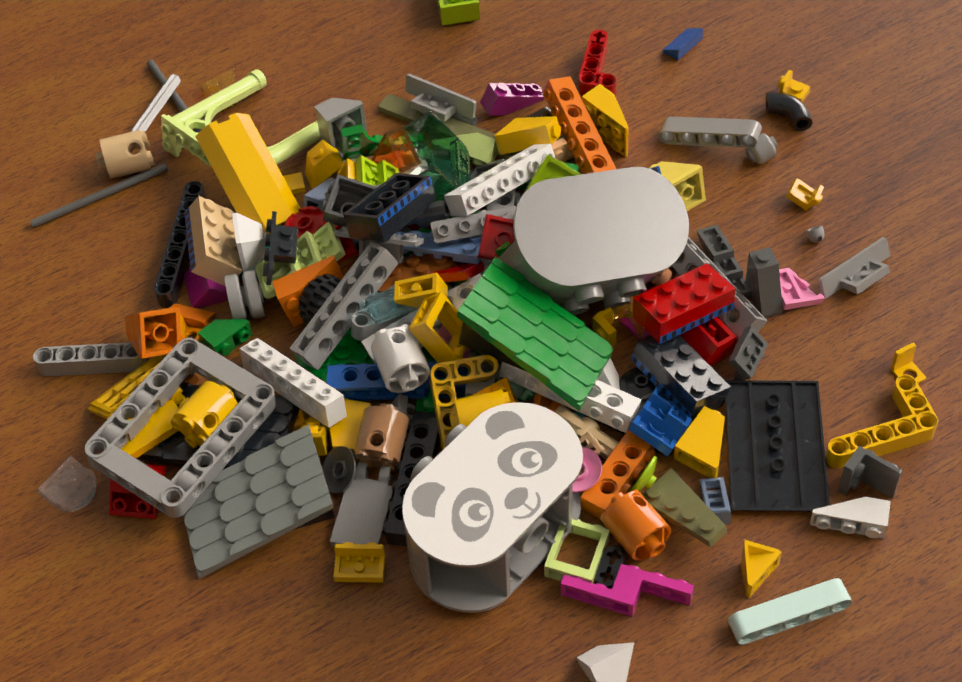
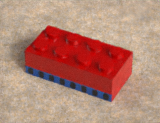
(683, 303)

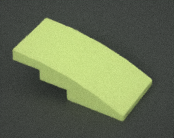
(310, 249)

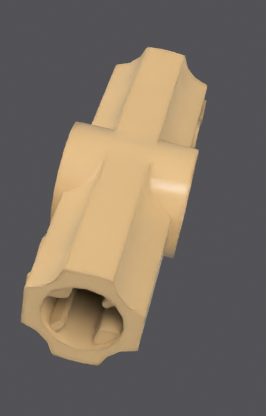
(586, 424)

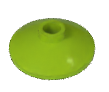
(647, 477)

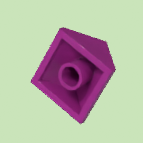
(204, 291)

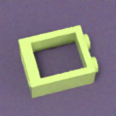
(557, 569)

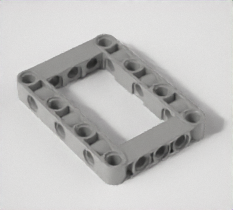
(215, 451)

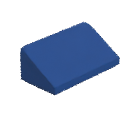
(684, 42)

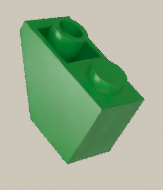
(225, 335)

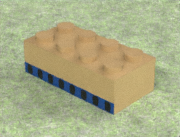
(211, 240)

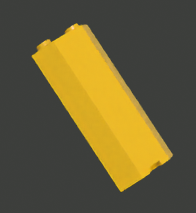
(247, 170)

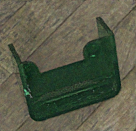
(444, 153)

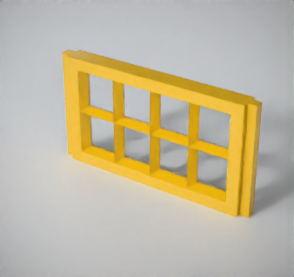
(112, 399)

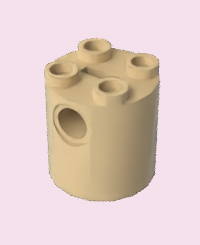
(117, 154)

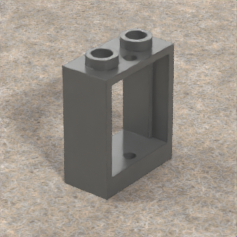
(347, 185)

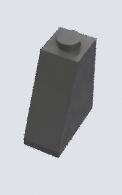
(764, 282)

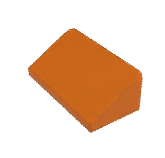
(195, 317)

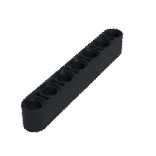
(176, 254)

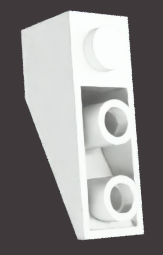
(859, 516)

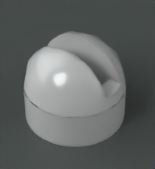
(815, 234)

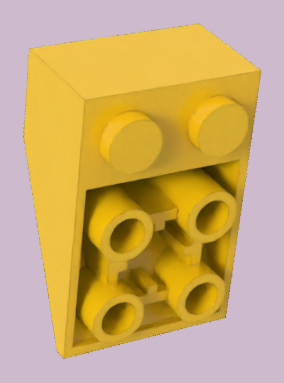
(607, 118)

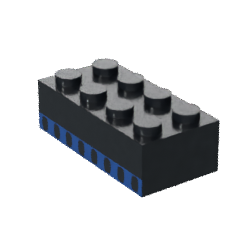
(389, 207)
(680, 374)

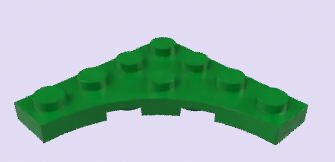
(357, 142)

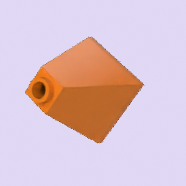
(154, 331)

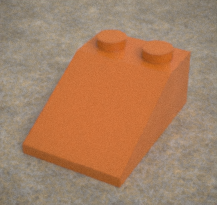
(292, 285)

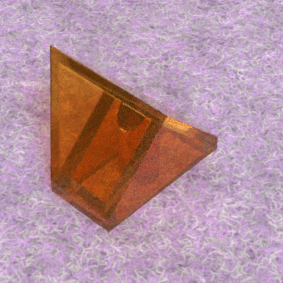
(397, 150)

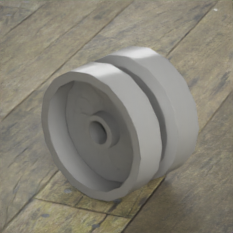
(246, 295)

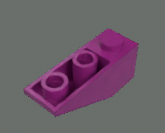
(508, 98)

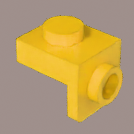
(804, 195)
(602, 325)

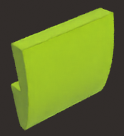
(373, 173)

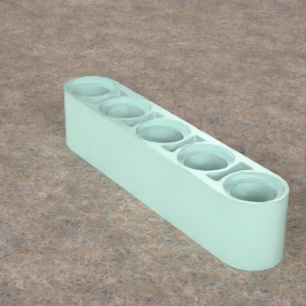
(789, 611)

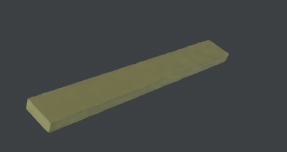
(402, 110)

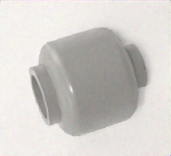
(763, 150)

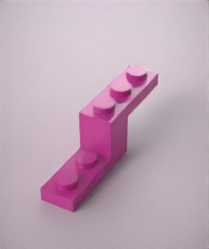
(627, 589)

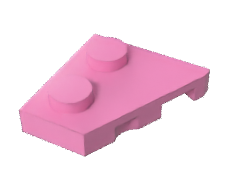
(796, 291)

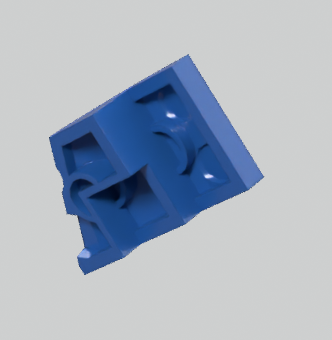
(660, 422)

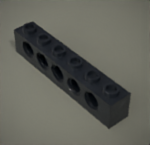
(422, 425)

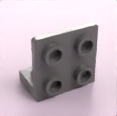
(872, 470)

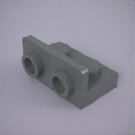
(747, 353)

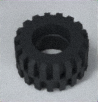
(316, 295)

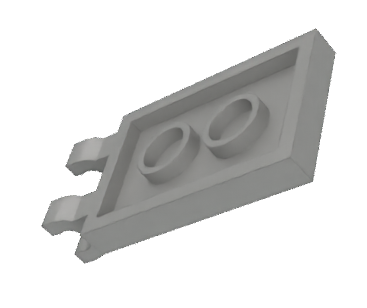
(363, 508)

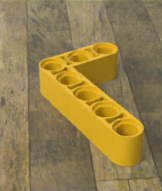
(453, 378)
(912, 424)

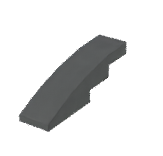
(722, 255)

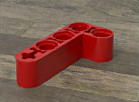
(593, 63)

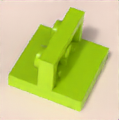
(550, 169)

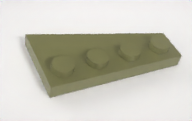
(684, 509)

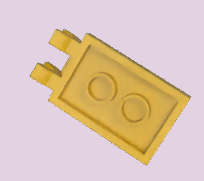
(157, 428)

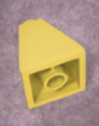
(687, 181)

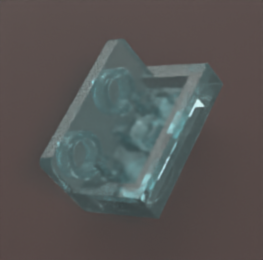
(383, 307)

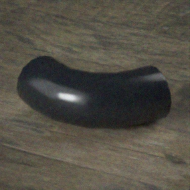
(790, 107)

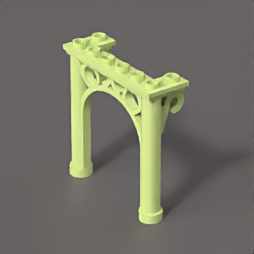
(179, 133)

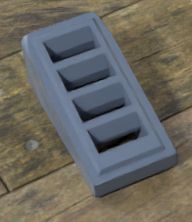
(722, 512)

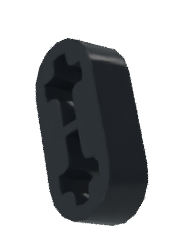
(604, 565)

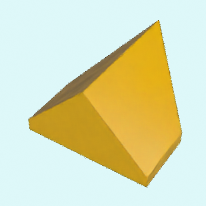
(757, 564)

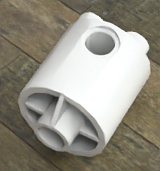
(399, 359)

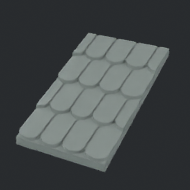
(258, 502)

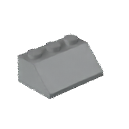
(338, 114)

